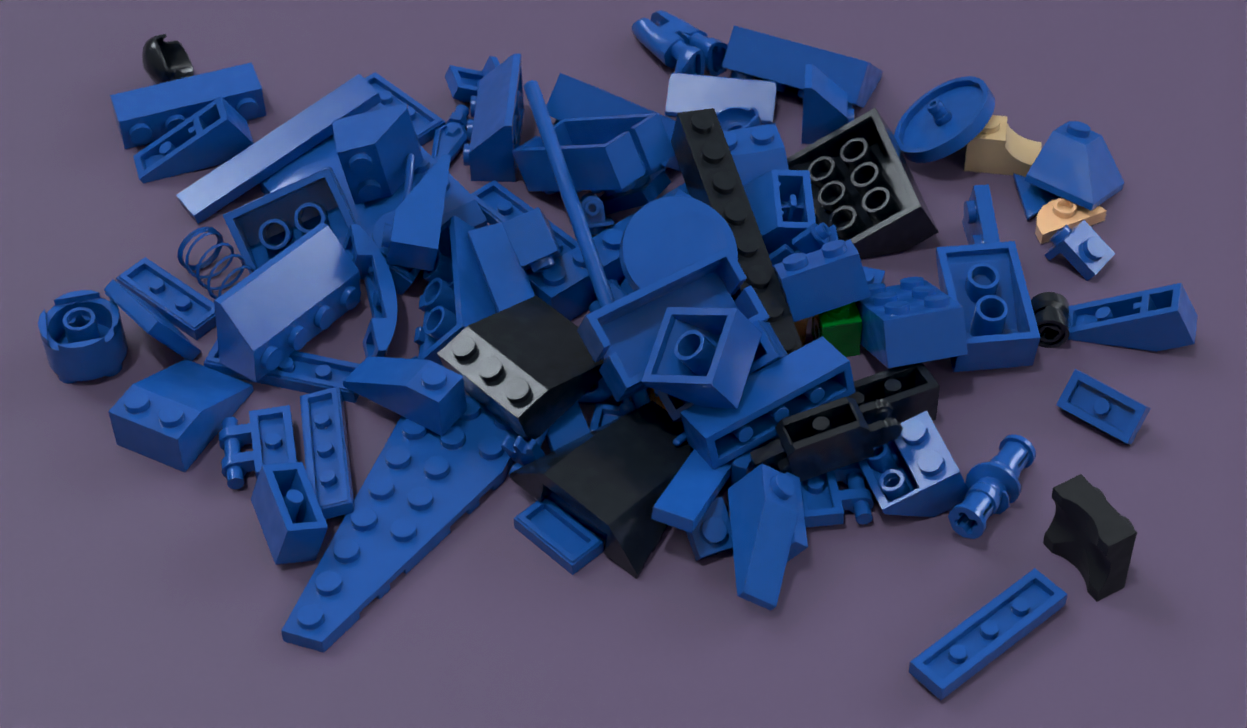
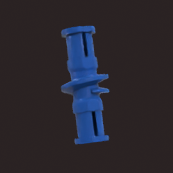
(992, 486)

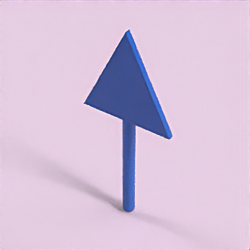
(1032, 196)

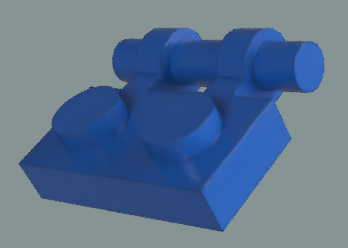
(271, 440)
(826, 503)

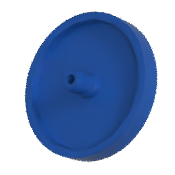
(944, 119)
(669, 237)

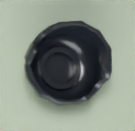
(165, 60)

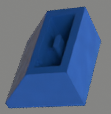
(781, 206)
(915, 472)

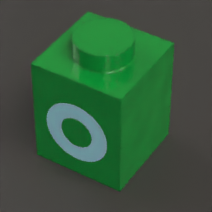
(840, 328)

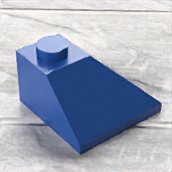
(1076, 166)

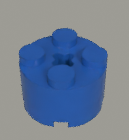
(83, 337)

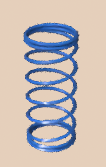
(210, 231)

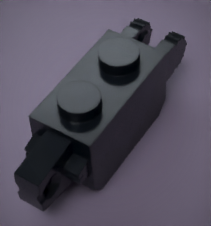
(828, 437)

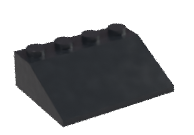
(865, 188)

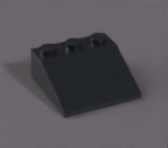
(523, 365)

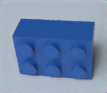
(911, 323)

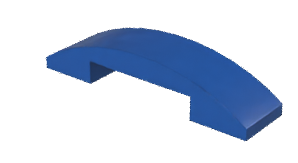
(379, 289)

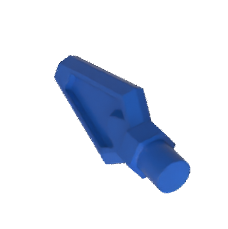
(451, 136)

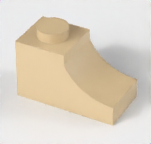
(1000, 150)

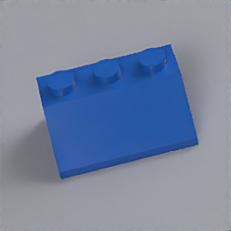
(496, 123)
(287, 214)

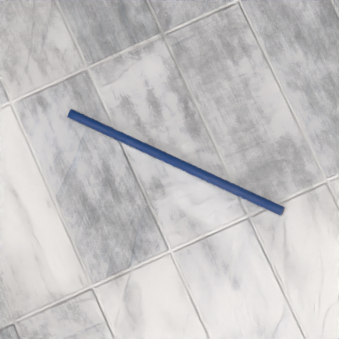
(573, 205)

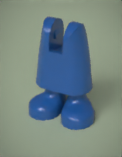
(680, 44)

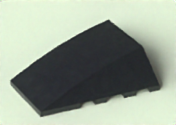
(615, 479)

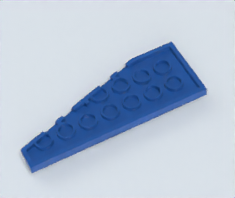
(399, 517)

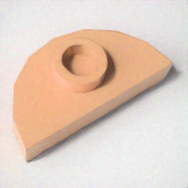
(1062, 212)

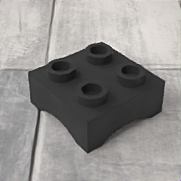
(1091, 536)

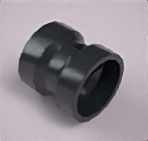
(1051, 315)

